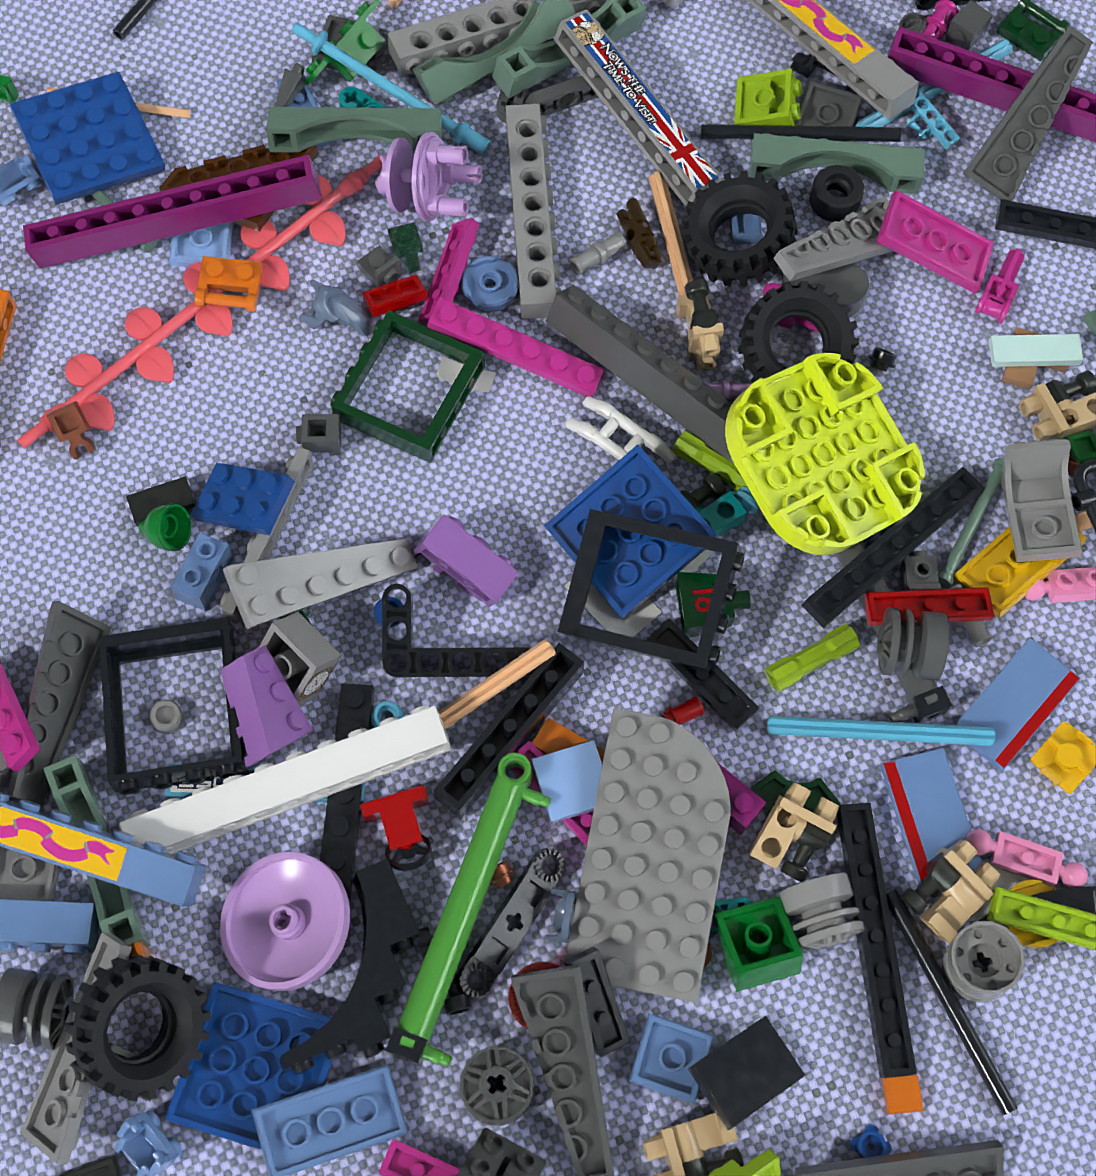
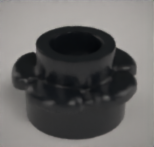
(882, 359)

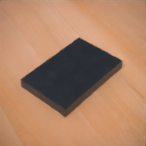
(746, 1072)

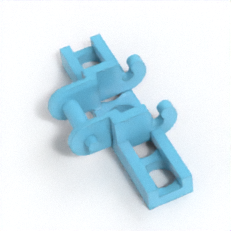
(932, 129)

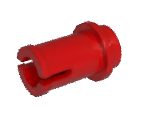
(685, 711)

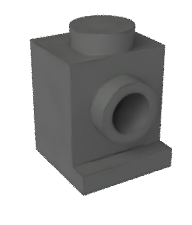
(320, 433)
(912, 579)

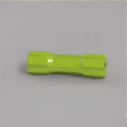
(699, 453)
(793, 668)

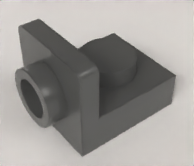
(380, 267)

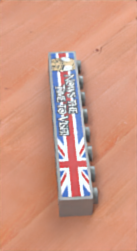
(635, 106)

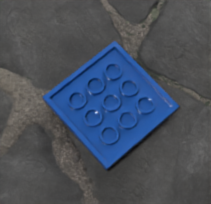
(87, 137)
(631, 563)
(243, 1065)

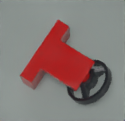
(401, 826)

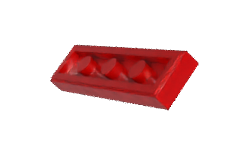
(957, 604)

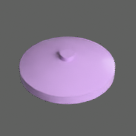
(285, 921)

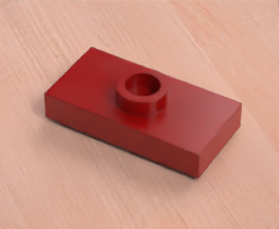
(395, 295)

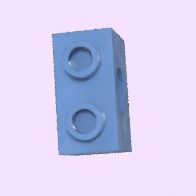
(202, 571)

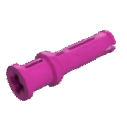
(937, 23)

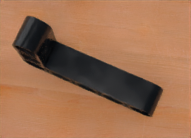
(445, 655)

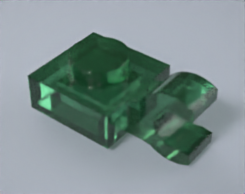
(406, 243)

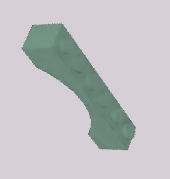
(532, 64)
(445, 76)
(302, 127)
(888, 165)
(113, 903)

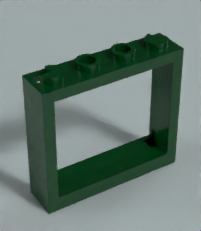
(428, 445)

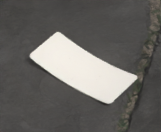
(449, 370)

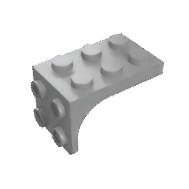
(1040, 501)

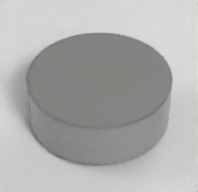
(166, 716)

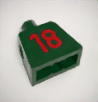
(693, 599)

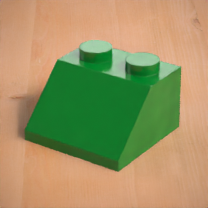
(758, 944)

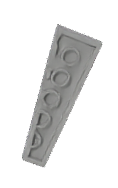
(837, 245)
(296, 582)
(63, 1090)

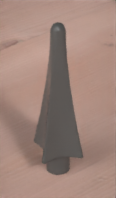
(290, 85)

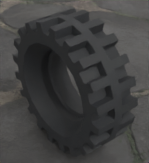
(735, 198)
(800, 302)
(171, 1049)

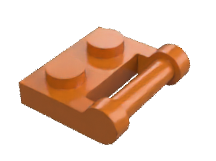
(229, 276)

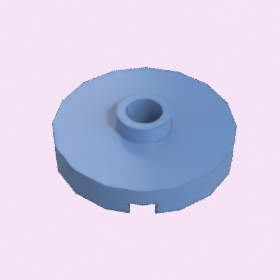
(488, 271)

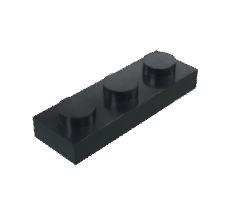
(603, 1011)

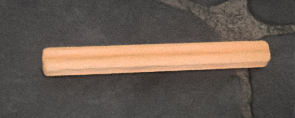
(671, 231)
(496, 683)

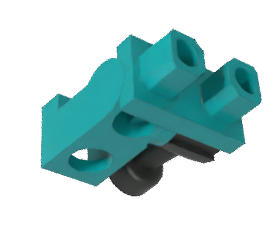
(721, 514)

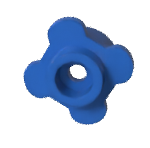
(870, 1135)

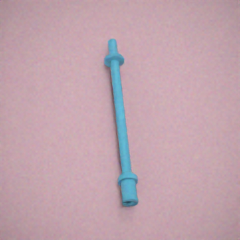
(461, 132)

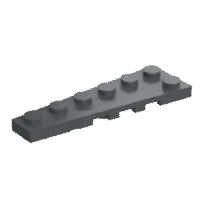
(1018, 135)
(58, 689)
(562, 1039)
(959, 1160)

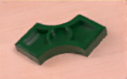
(775, 784)

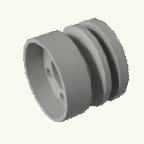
(821, 911)
(990, 945)

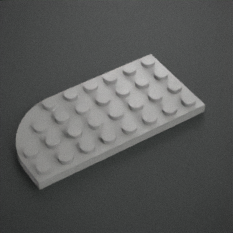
(652, 857)

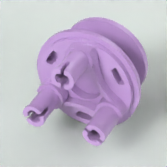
(426, 176)

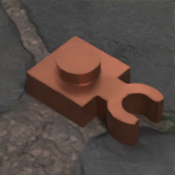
(70, 425)

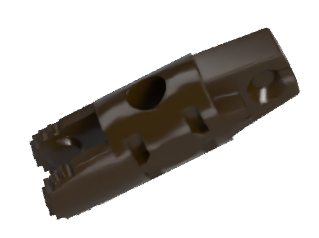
(639, 234)

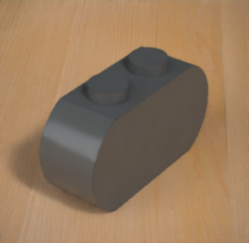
(847, 281)

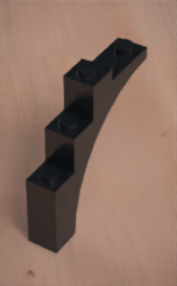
(358, 1021)

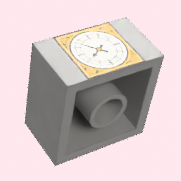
(301, 655)

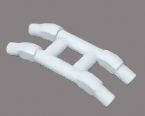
(615, 420)

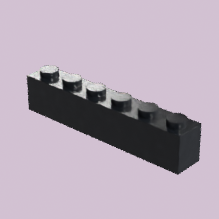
(509, 731)

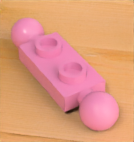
(1066, 586)
(1027, 858)

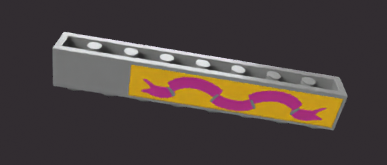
(844, 53)

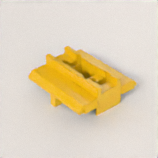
(1066, 757)

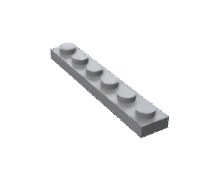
(261, 545)

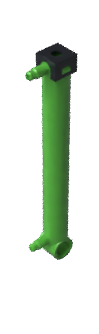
(459, 915)

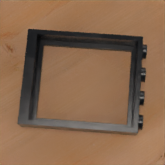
(715, 621)
(157, 644)

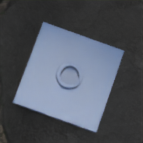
(665, 1056)

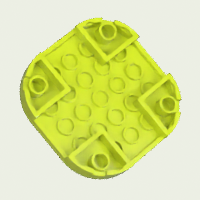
(823, 454)

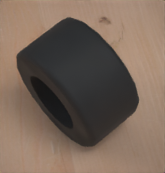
(841, 179)

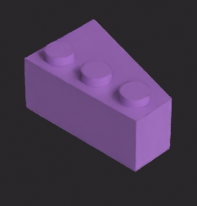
(466, 560)
(263, 704)

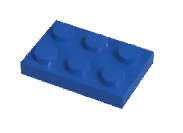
(243, 498)

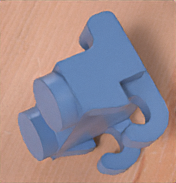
(16, 175)
(147, 1145)

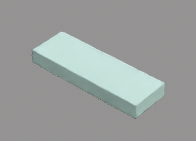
(1035, 350)

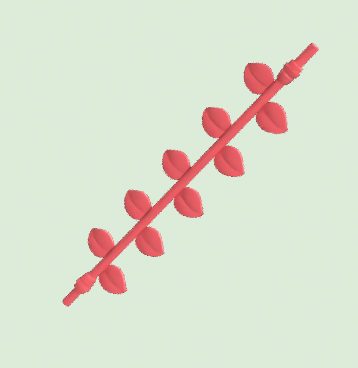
(147, 326)

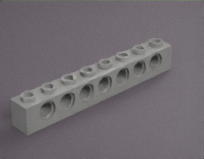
(463, 32)
(523, 122)

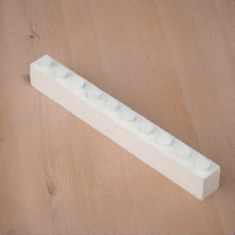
(292, 782)

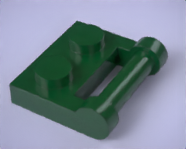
(1027, 33)

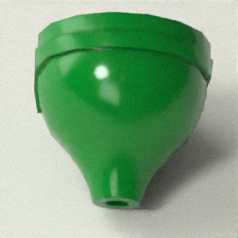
(167, 527)

